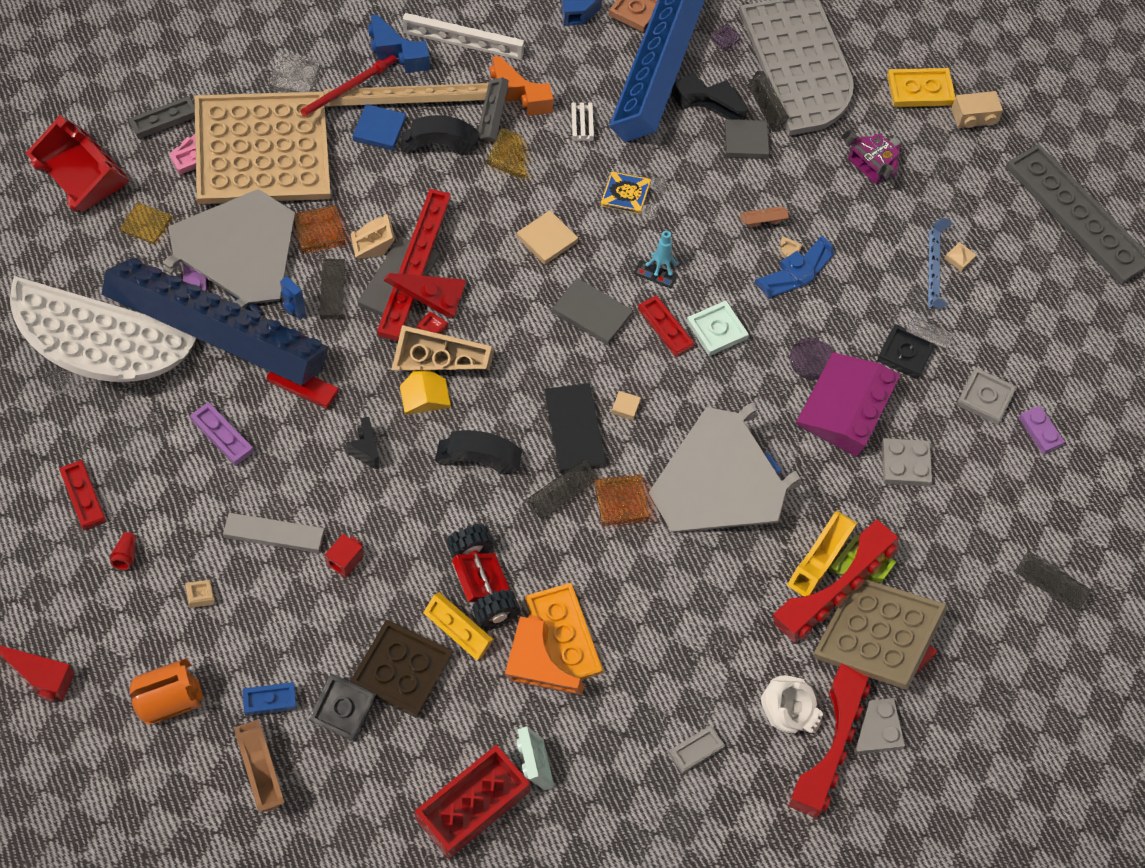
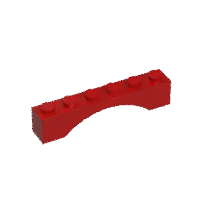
(802, 613)
(812, 786)

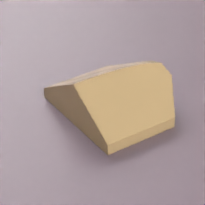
(373, 238)

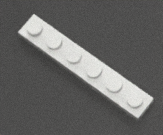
(463, 36)

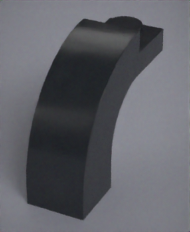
(440, 130)
(480, 447)

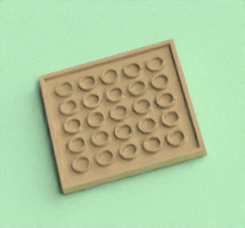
(260, 145)

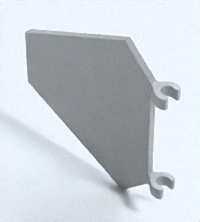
(237, 246)
(720, 477)

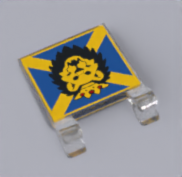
(630, 193)

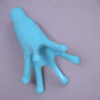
(663, 253)

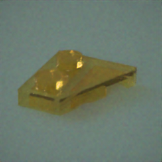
(508, 154)

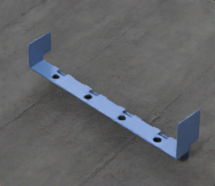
(940, 225)

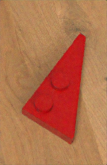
(435, 292)

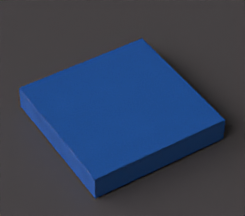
(379, 127)

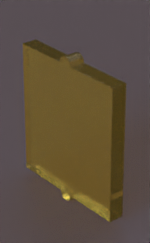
(145, 223)

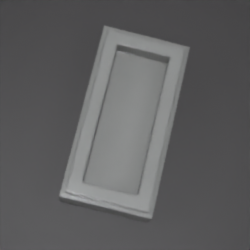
(696, 749)

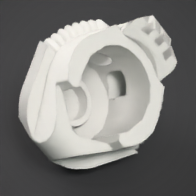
(791, 705)

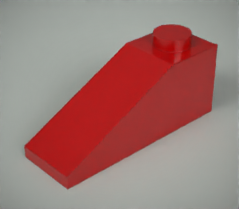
(45, 676)

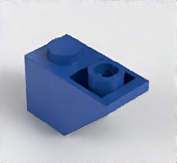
(579, 11)

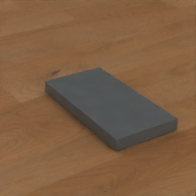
(378, 291)

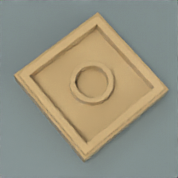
(547, 237)

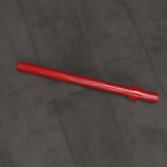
(377, 68)

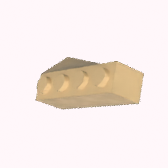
(434, 351)

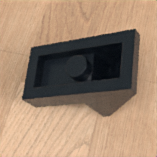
(365, 447)

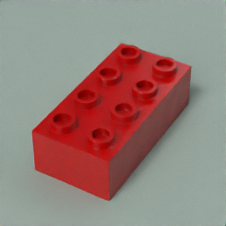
(472, 801)

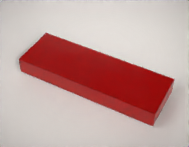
(666, 326)
(313, 390)
(82, 495)

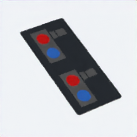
(648, 274)

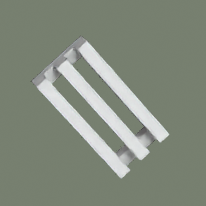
(582, 108)

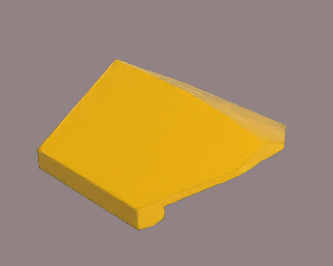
(424, 392)

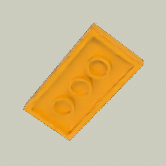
(568, 633)

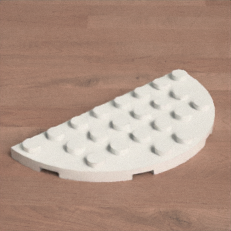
(94, 335)

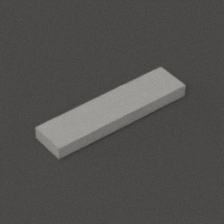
(274, 532)

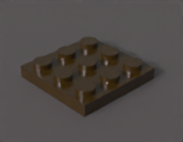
(402, 668)

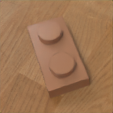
(755, 217)

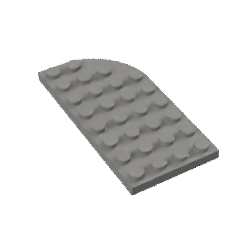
(800, 61)

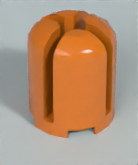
(165, 692)

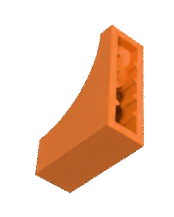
(531, 661)

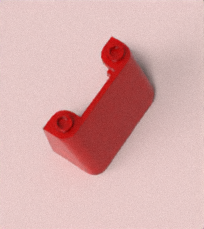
(76, 164)

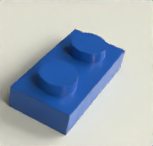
(292, 298)
(269, 699)

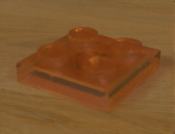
(319, 229)
(621, 500)

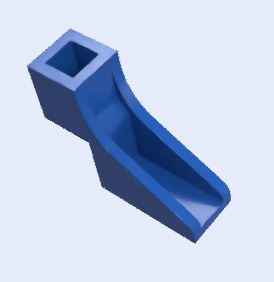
(387, 42)

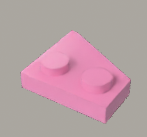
(185, 156)

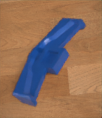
(797, 269)

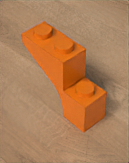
(533, 96)

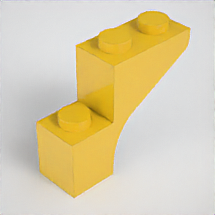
(822, 554)

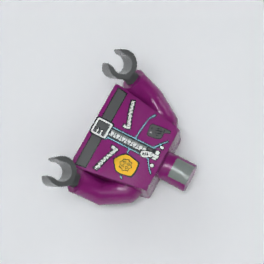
(873, 155)

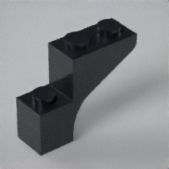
(718, 98)

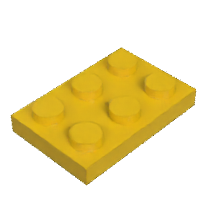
(921, 87)

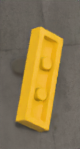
(458, 626)

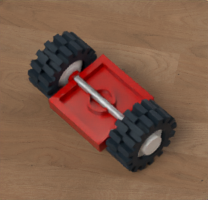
(482, 576)

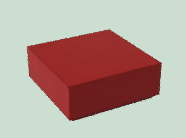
(432, 323)

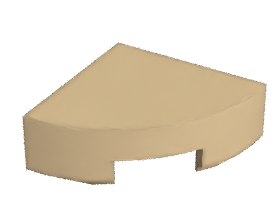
(789, 246)

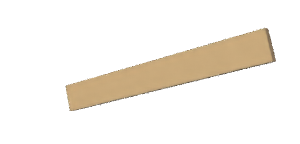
(410, 94)

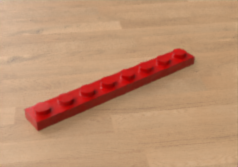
(414, 262)

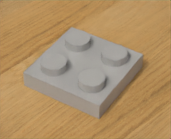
(906, 462)

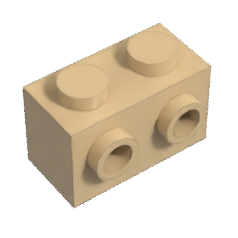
(977, 109)

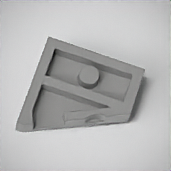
(880, 728)

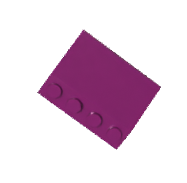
(847, 401)

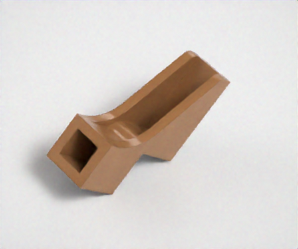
(259, 766)

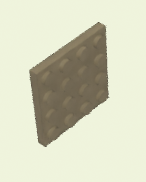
(881, 633)

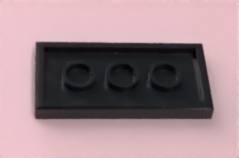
(574, 426)

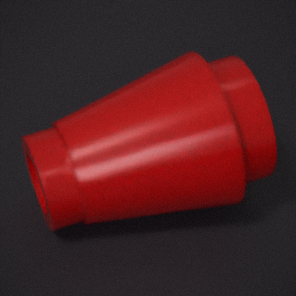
(124, 552)

